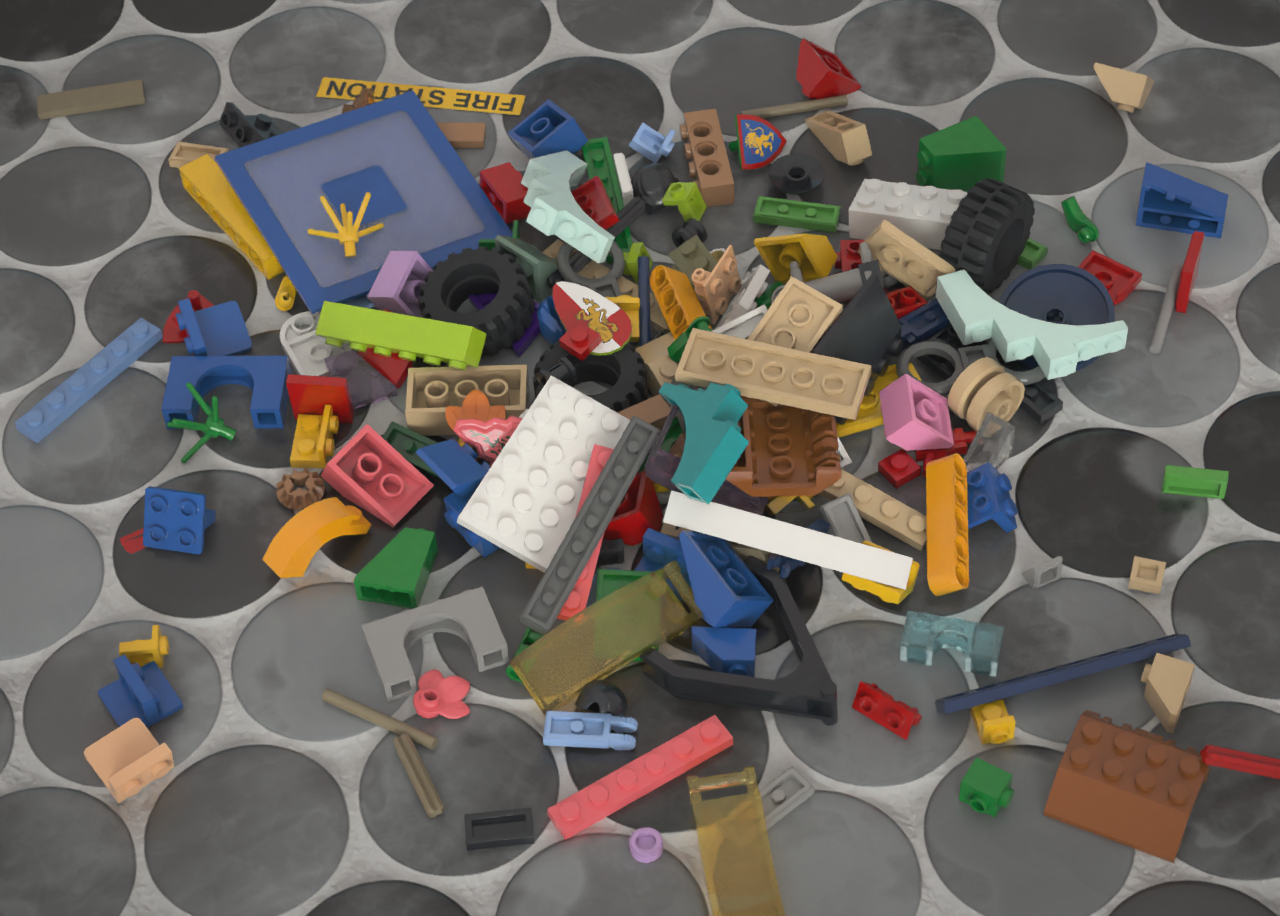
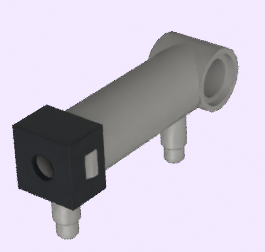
(843, 285)

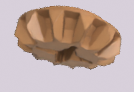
(300, 498)

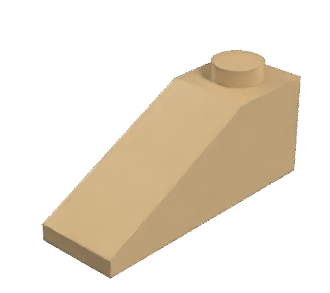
(841, 136)

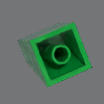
(960, 156)

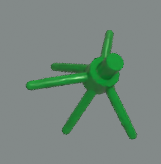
(211, 427)

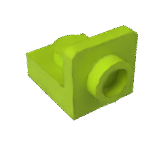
(687, 198)

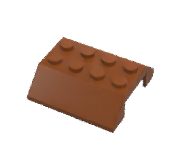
(787, 451)
(1127, 785)

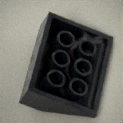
(865, 333)

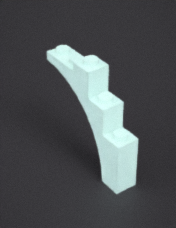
(554, 207)
(1017, 336)

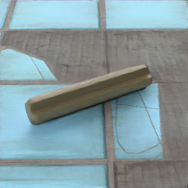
(418, 775)

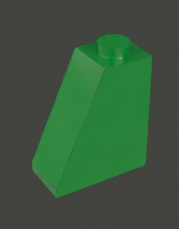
(399, 570)

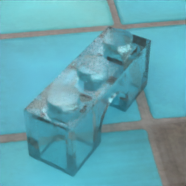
(929, 633)

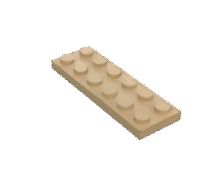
(774, 373)

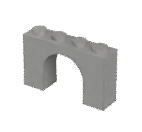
(463, 614)

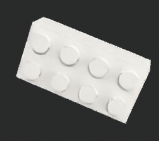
(914, 209)

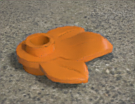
(474, 406)

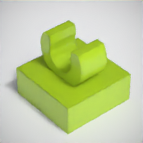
(631, 259)

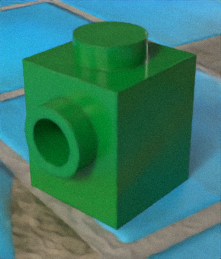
(986, 788)

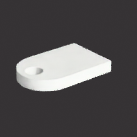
(304, 347)

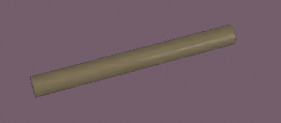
(799, 107)
(379, 718)

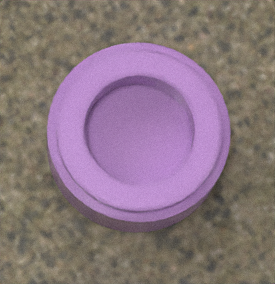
(646, 844)

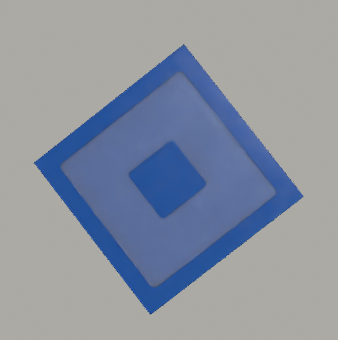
(381, 149)

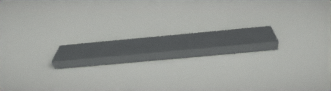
(589, 526)

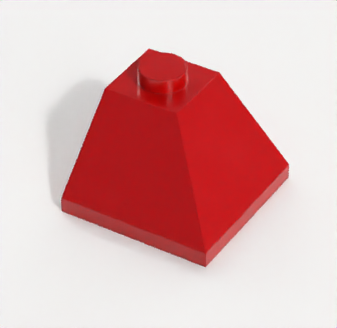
(823, 73)
(636, 513)

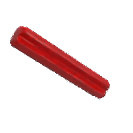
(1241, 761)

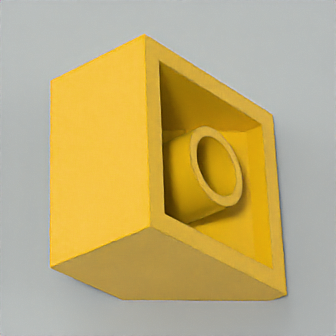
(811, 252)

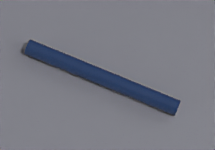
(644, 295)

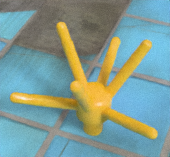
(348, 234)

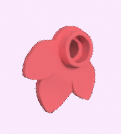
(441, 696)

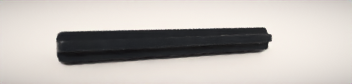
(625, 215)

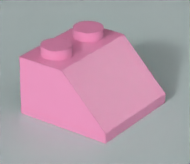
(915, 415)

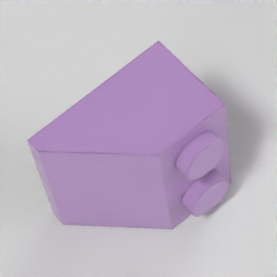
(400, 283)

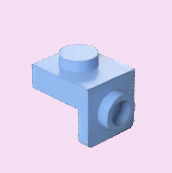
(652, 143)

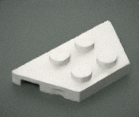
(743, 302)

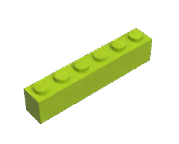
(400, 334)

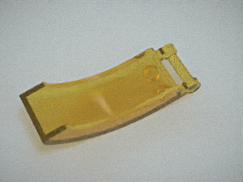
(606, 637)
(735, 847)

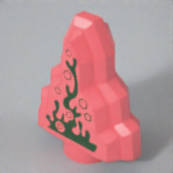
(487, 436)

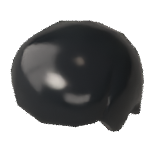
(604, 696)

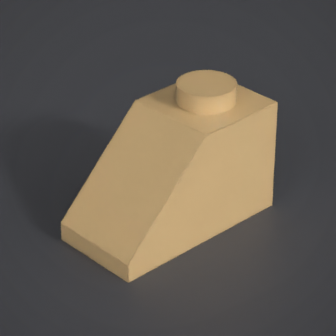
(1167, 688)

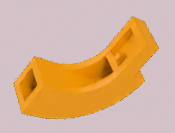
(308, 532)

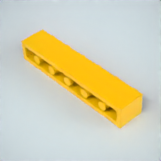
(215, 195)

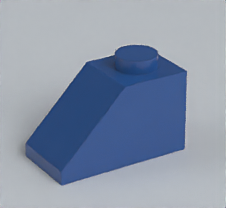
(726, 649)

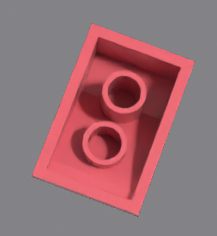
(376, 477)

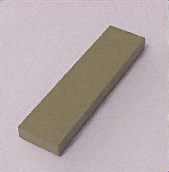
(90, 99)

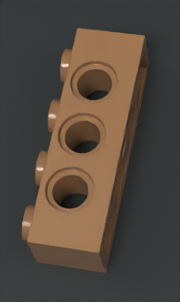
(708, 157)

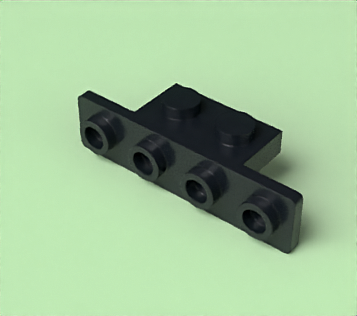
(247, 128)

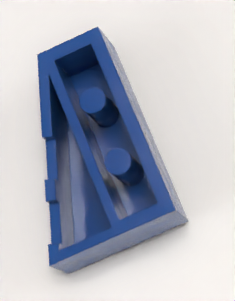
(1179, 204)

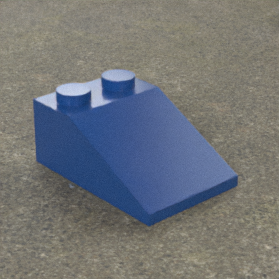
(722, 582)

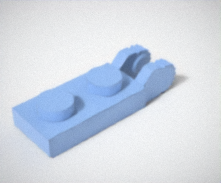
(589, 730)

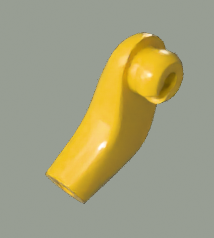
(286, 295)

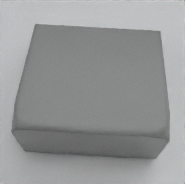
(1044, 573)

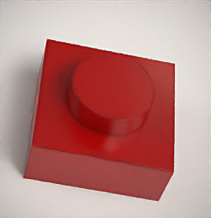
(580, 340)
(899, 468)

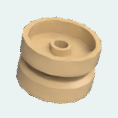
(985, 389)

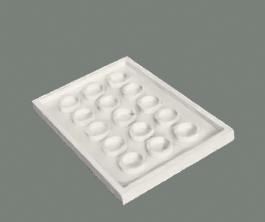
(540, 474)

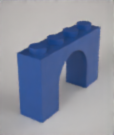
(260, 373)

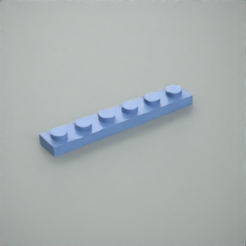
(88, 380)

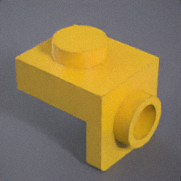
(777, 503)

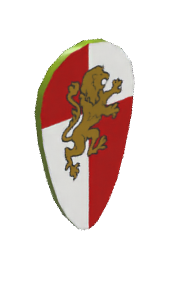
(580, 303)

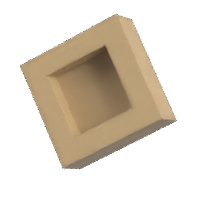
(1147, 575)

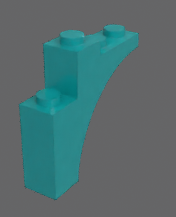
(711, 439)

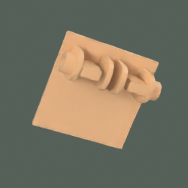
(717, 287)

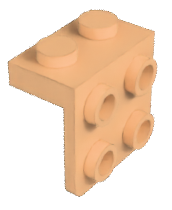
(129, 759)

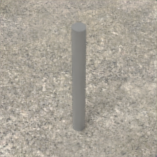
(1166, 310)

